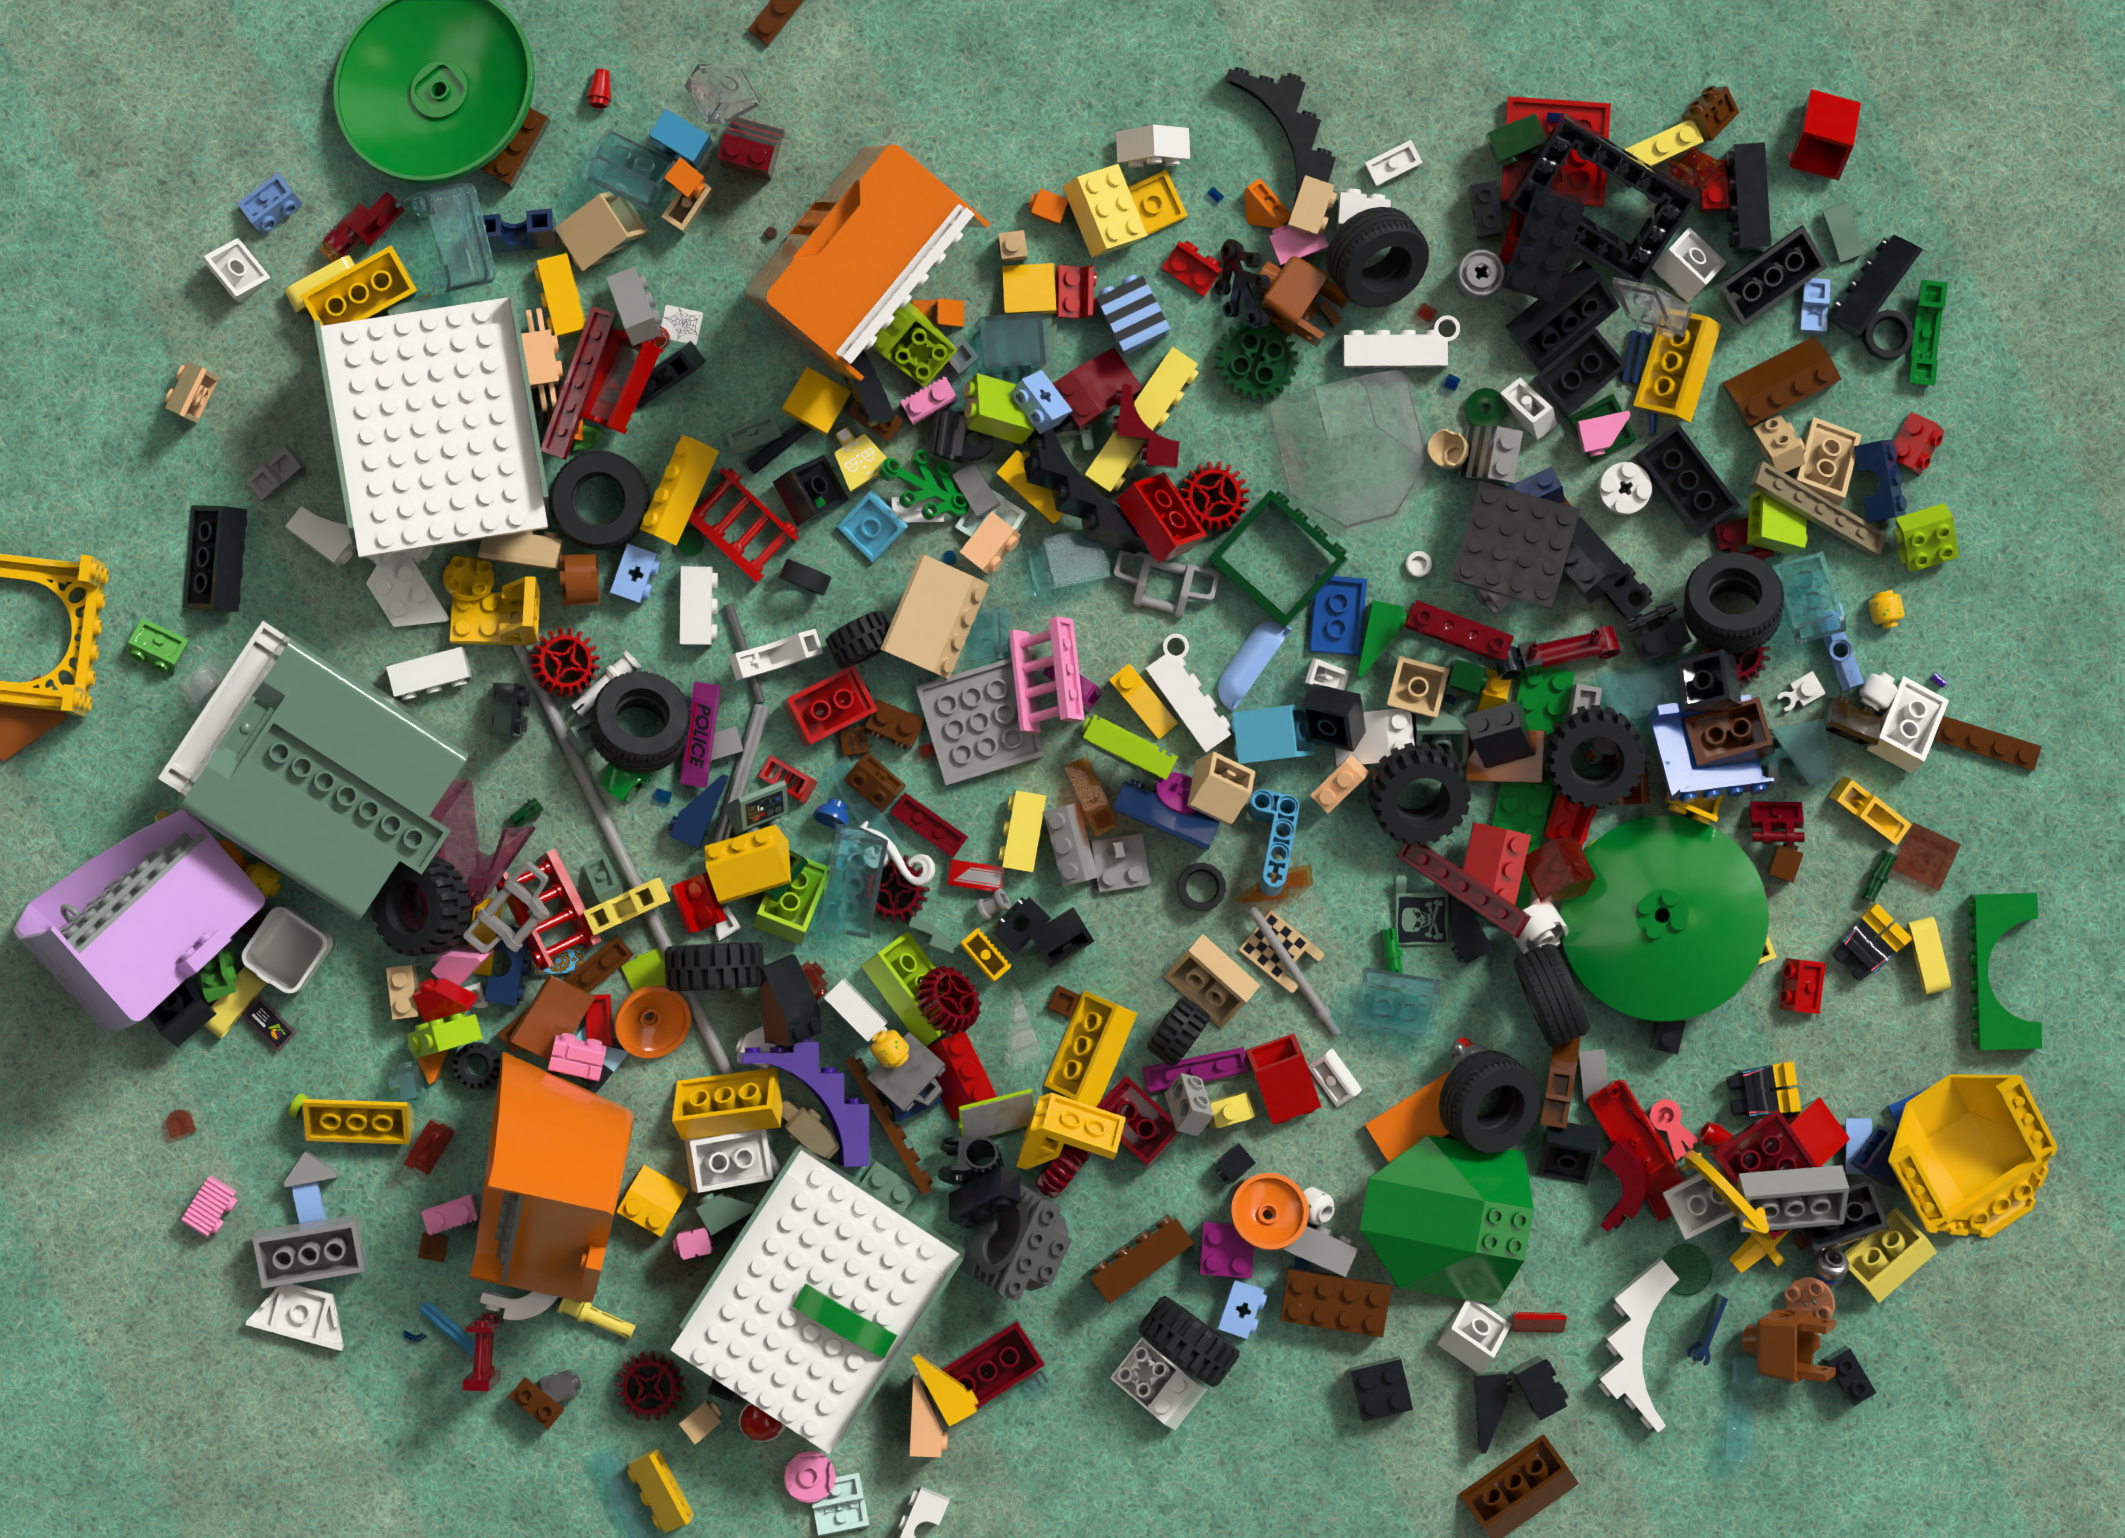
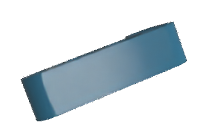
(1276, 845)

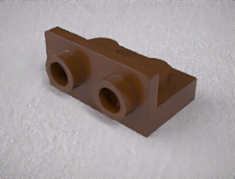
(1712, 111)
(895, 724)
(874, 782)
(536, 1402)

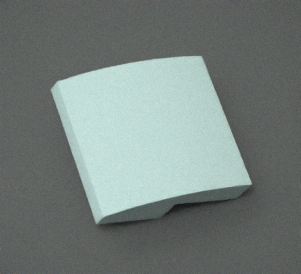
(1006, 511)
(843, 1508)

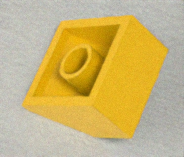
(652, 1200)

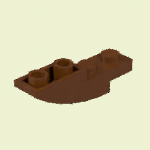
(1560, 1084)

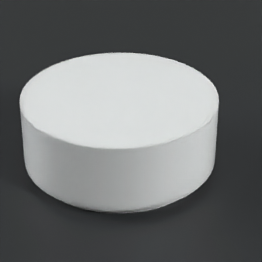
(1418, 564)

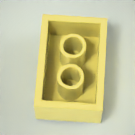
(1104, 210)

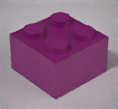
(1224, 1251)

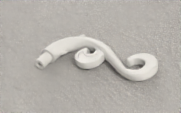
(892, 852)

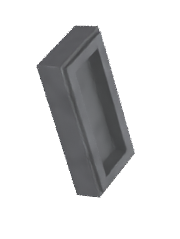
(976, 490)

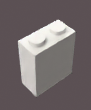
(856, 1010)

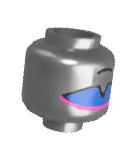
(1830, 1267)

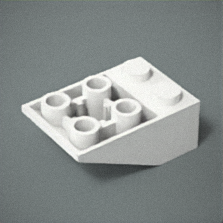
(1158, 1384)

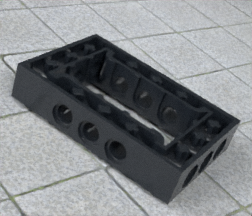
(1672, 198)

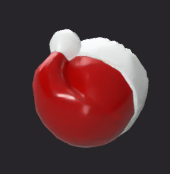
(759, 1425)

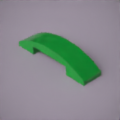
(1926, 329)
(844, 1321)

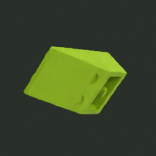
(914, 344)

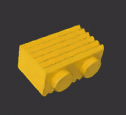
(985, 954)

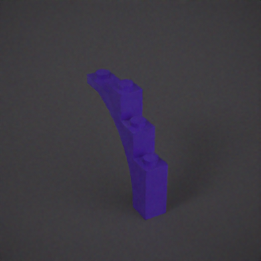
(847, 1119)

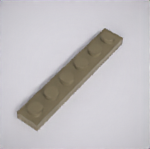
(1818, 509)

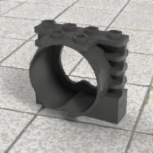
(1019, 1246)

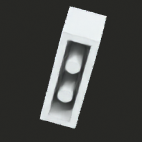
(698, 606)
(429, 673)

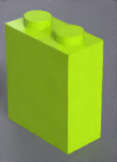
(993, 409)

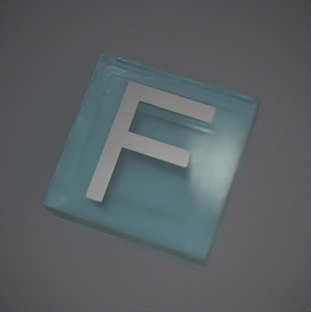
(1037, 1382)

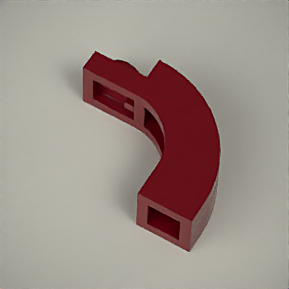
(1629, 1168)

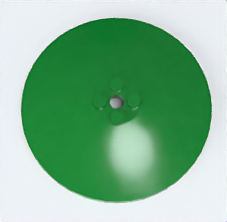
(398, 62)
(1704, 947)

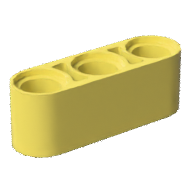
(295, 290)
(1929, 955)
(233, 1005)

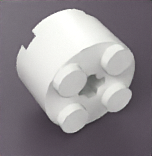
(1609, 486)
(1543, 927)

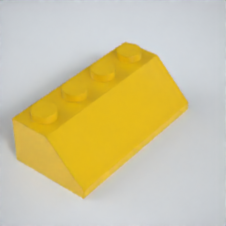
(361, 290)
(1678, 370)
(679, 489)
(1090, 1049)
(727, 1104)
(357, 1121)

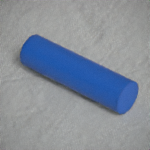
(1652, 424)

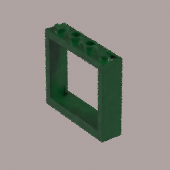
(1300, 519)

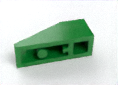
(1381, 628)

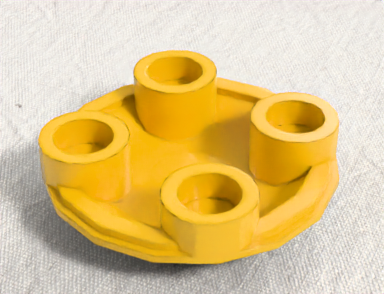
(468, 578)

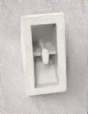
(1326, 675)

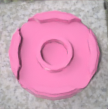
(809, 1477)

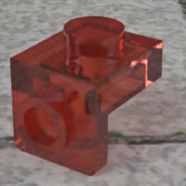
(815, 972)

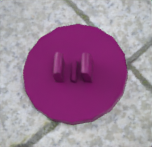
(1175, 792)

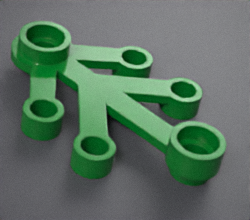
(952, 501)

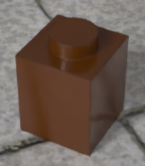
(1785, 862)

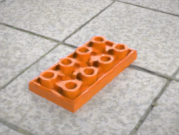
(1409, 1120)

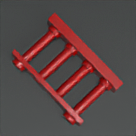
(735, 549)
(562, 889)

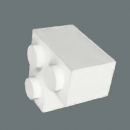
(1153, 145)
(1353, 202)

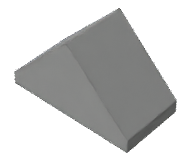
(310, 1169)

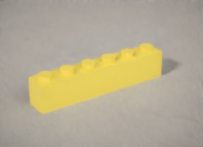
(1152, 406)

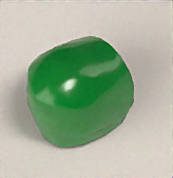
(622, 783)

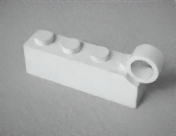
(1398, 351)
(1186, 699)

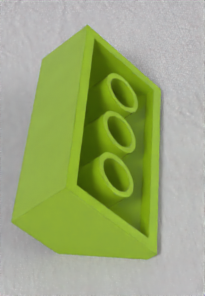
(896, 975)

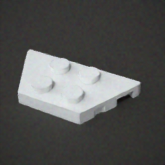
(405, 593)
(300, 1314)

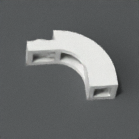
(776, 655)
(518, 1307)

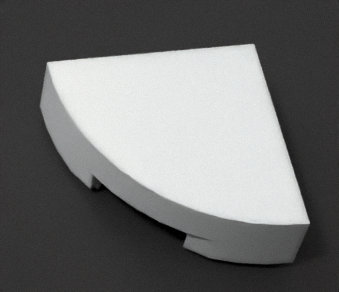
(727, 927)
(478, 990)

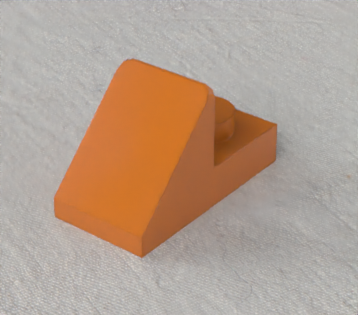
(942, 311)

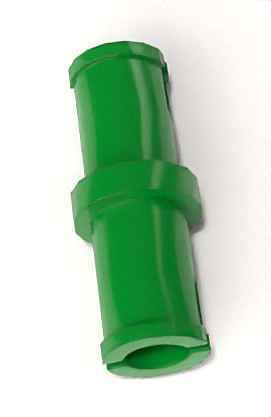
(1391, 950)

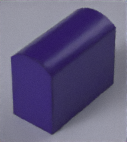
(1938, 680)

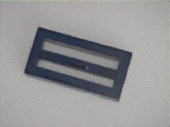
(1643, 336)

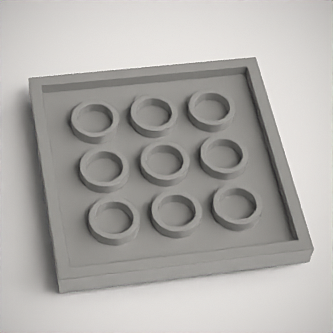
(976, 722)

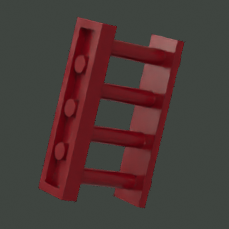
(1458, 631)
(484, 1375)

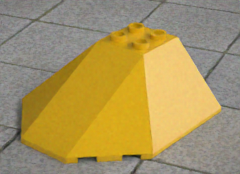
(1972, 1153)

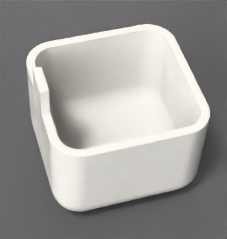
(287, 949)

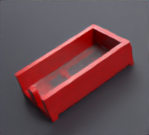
(620, 381)

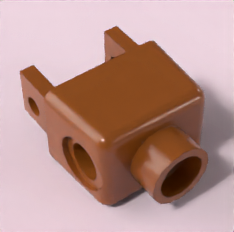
(1293, 297)
(1786, 1345)

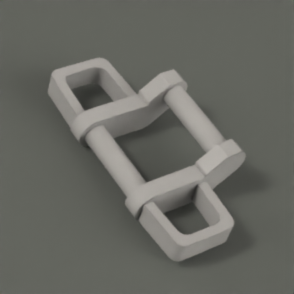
(1187, 570)
(504, 932)

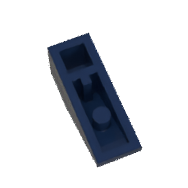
(696, 816)

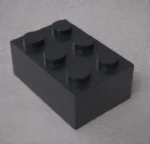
(1579, 372)

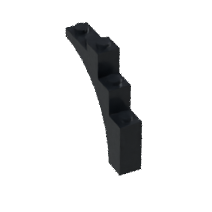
(1299, 128)
(1074, 496)

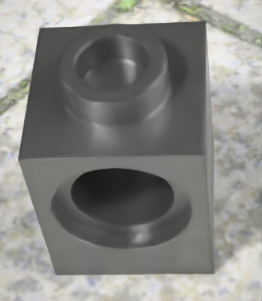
(561, 1385)

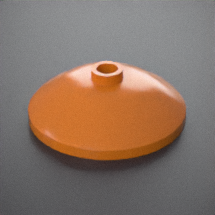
(660, 1031)
(1274, 1195)

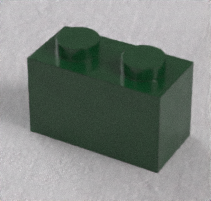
(1516, 139)
(1467, 677)

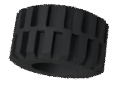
(858, 639)
(1178, 1031)

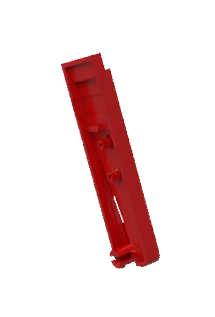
(1659, 1164)

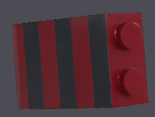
(750, 147)

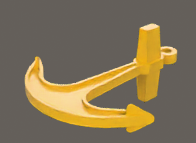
(1757, 1244)

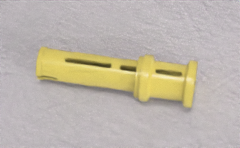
(604, 1320)

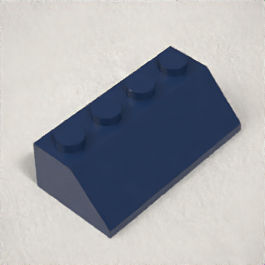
(1146, 808)

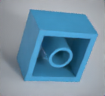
(680, 138)

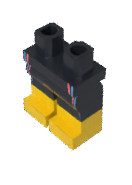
(1865, 948)
(1756, 1091)

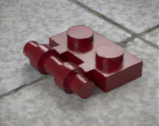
(1735, 534)
(1777, 815)

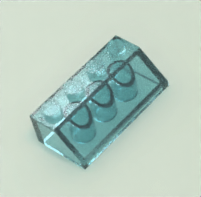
(1642, 686)
(852, 881)

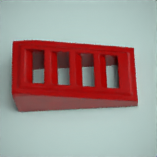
(805, 791)

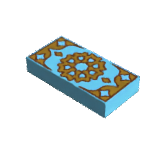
(563, 962)

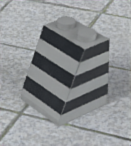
(1491, 454)

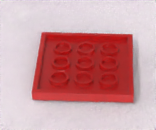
(1577, 176)

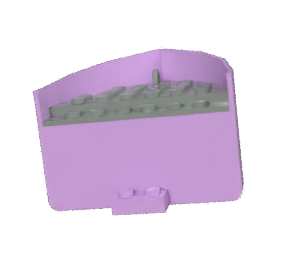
(139, 919)

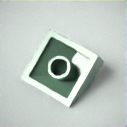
(1445, 732)

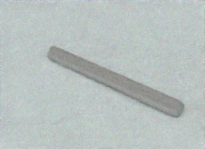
(743, 768)

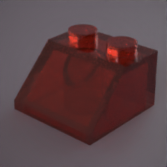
(1559, 870)

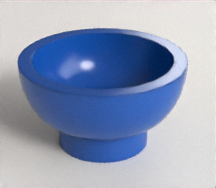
(832, 813)

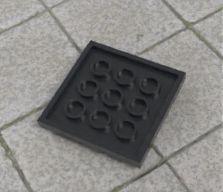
(1515, 545)

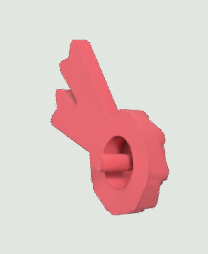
(1667, 1116)

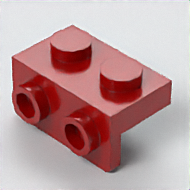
(1917, 442)

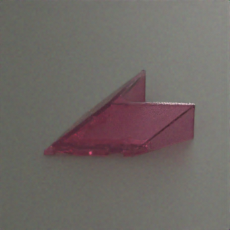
(461, 845)

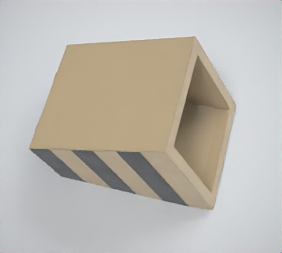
(600, 230)

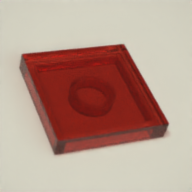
(1926, 856)

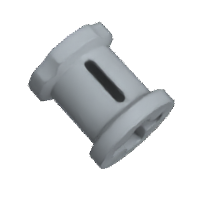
(993, 904)

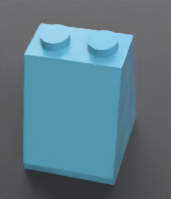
(1270, 734)

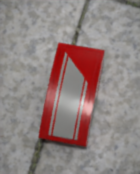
(975, 875)

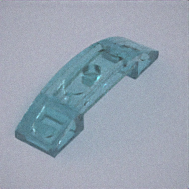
(1740, 1410)

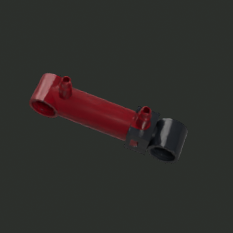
(1532, 657)

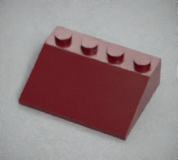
(1761, 1148)

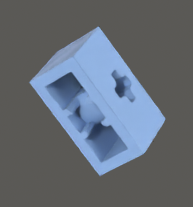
(1040, 401)
(631, 560)
(1230, 1319)

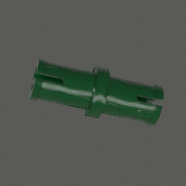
(1878, 876)

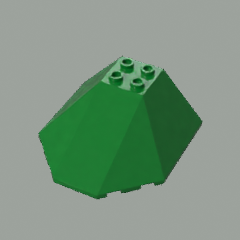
(1450, 1219)

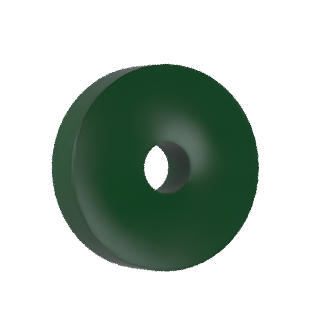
(1485, 396)

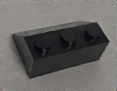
(1591, 563)
(1861, 1219)

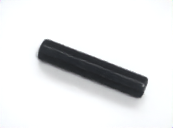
(777, 447)

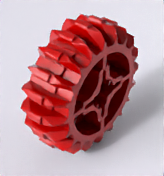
(1224, 476)
(575, 666)

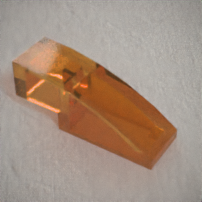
(1295, 877)

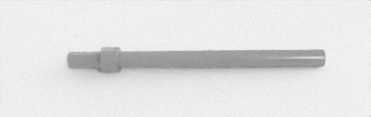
(1322, 1011)

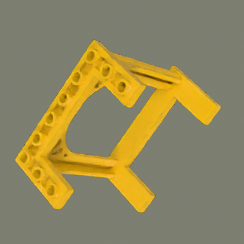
(86, 574)

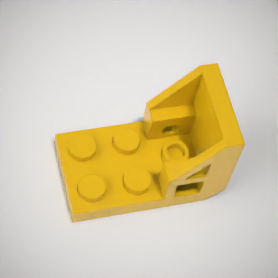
(499, 617)
(1070, 1122)

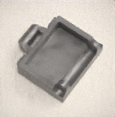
(910, 1079)

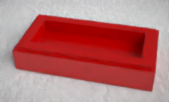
(599, 1020)

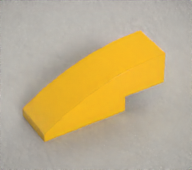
(1870, 810)

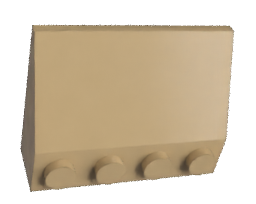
(934, 616)

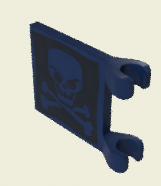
(1708, 1330)

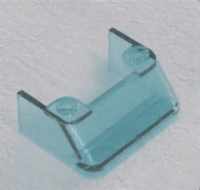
(458, 238)

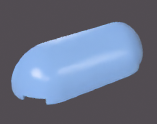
(1250, 662)

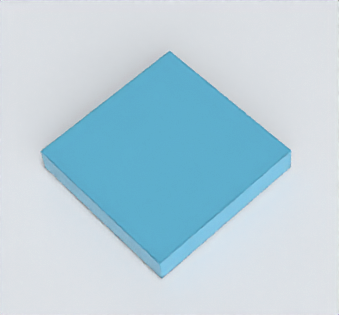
(872, 526)

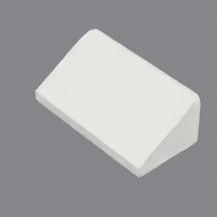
(1334, 1078)

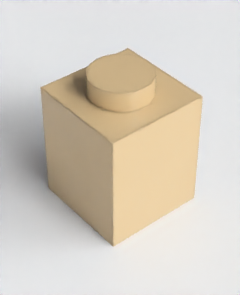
(1013, 246)

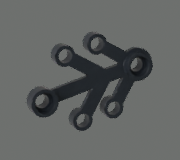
(1232, 253)

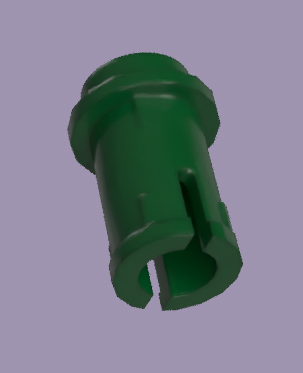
(527, 812)

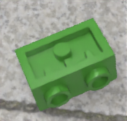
(156, 646)
(219, 976)

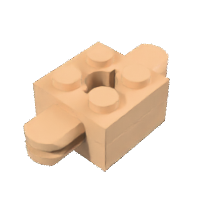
(540, 359)

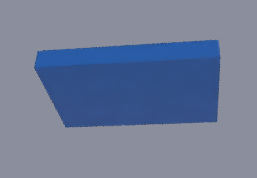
(1338, 617)

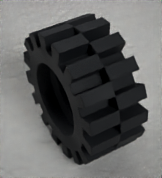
(461, 1070)

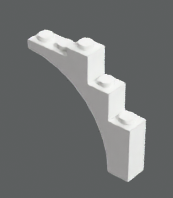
(334, 540)
(1626, 1375)

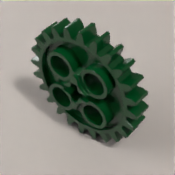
(1277, 368)

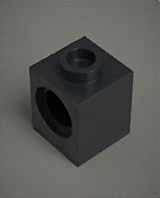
(1234, 1163)

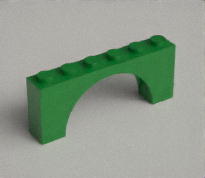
(1990, 920)

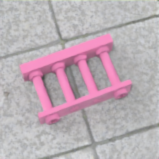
(1066, 675)

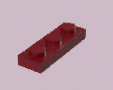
(929, 825)

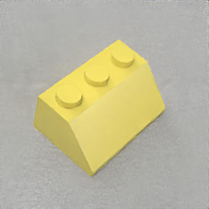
(1889, 1256)

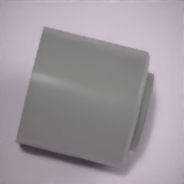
(1466, 275)

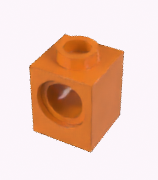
(686, 179)
(1048, 206)

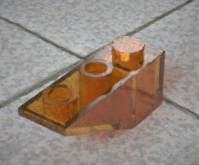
(1091, 796)

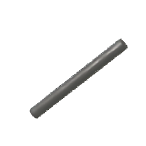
(742, 646)

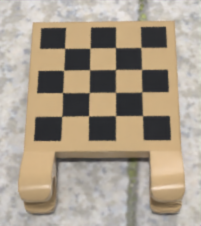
(1263, 955)

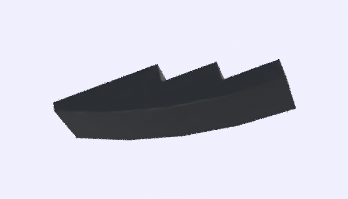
(869, 392)

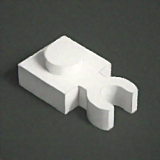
(1804, 689)

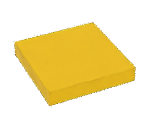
(1157, 202)
(1029, 289)
(816, 401)

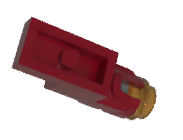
(360, 226)

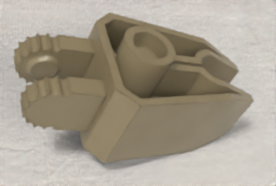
(807, 1128)

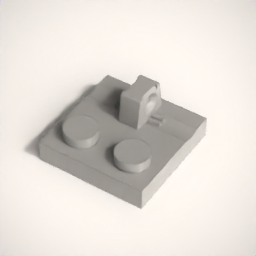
(1120, 862)

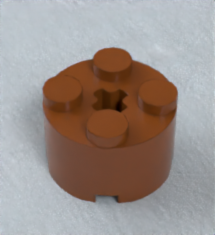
(579, 579)

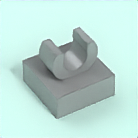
(964, 357)

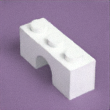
(925, 1507)

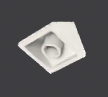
(236, 269)

